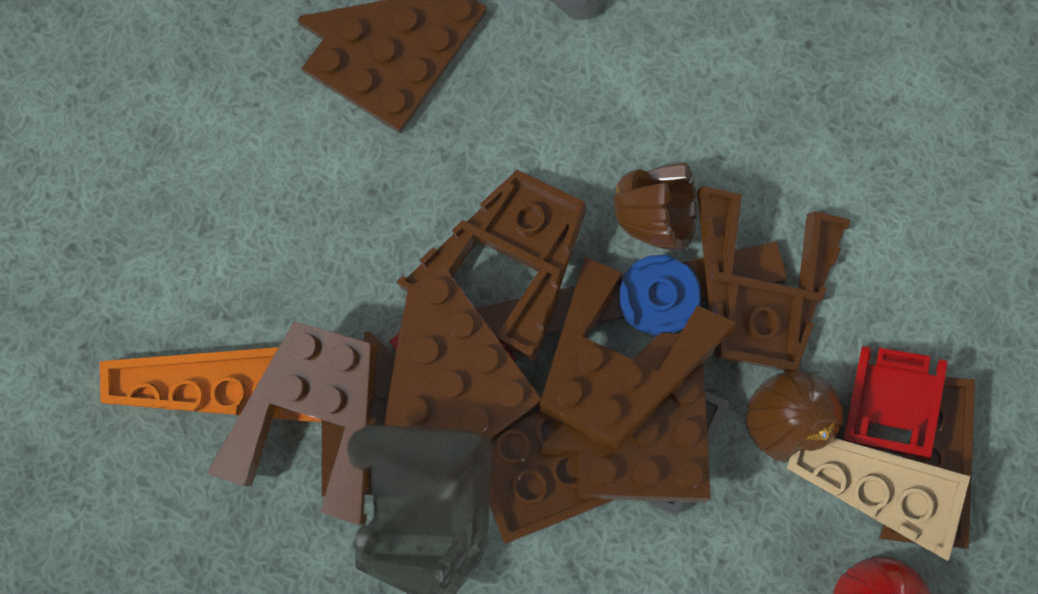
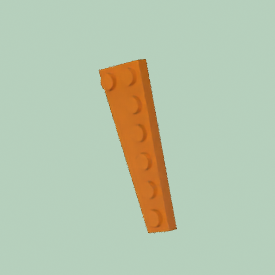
(190, 382)

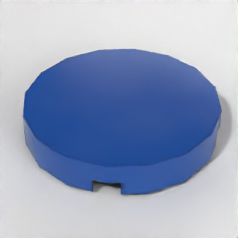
(659, 295)

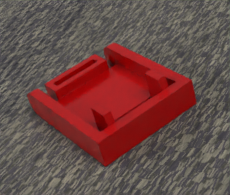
(897, 396)

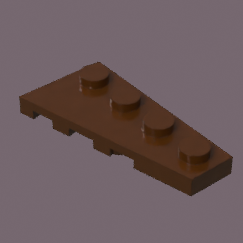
(951, 449)

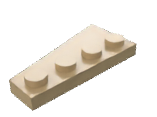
(894, 490)

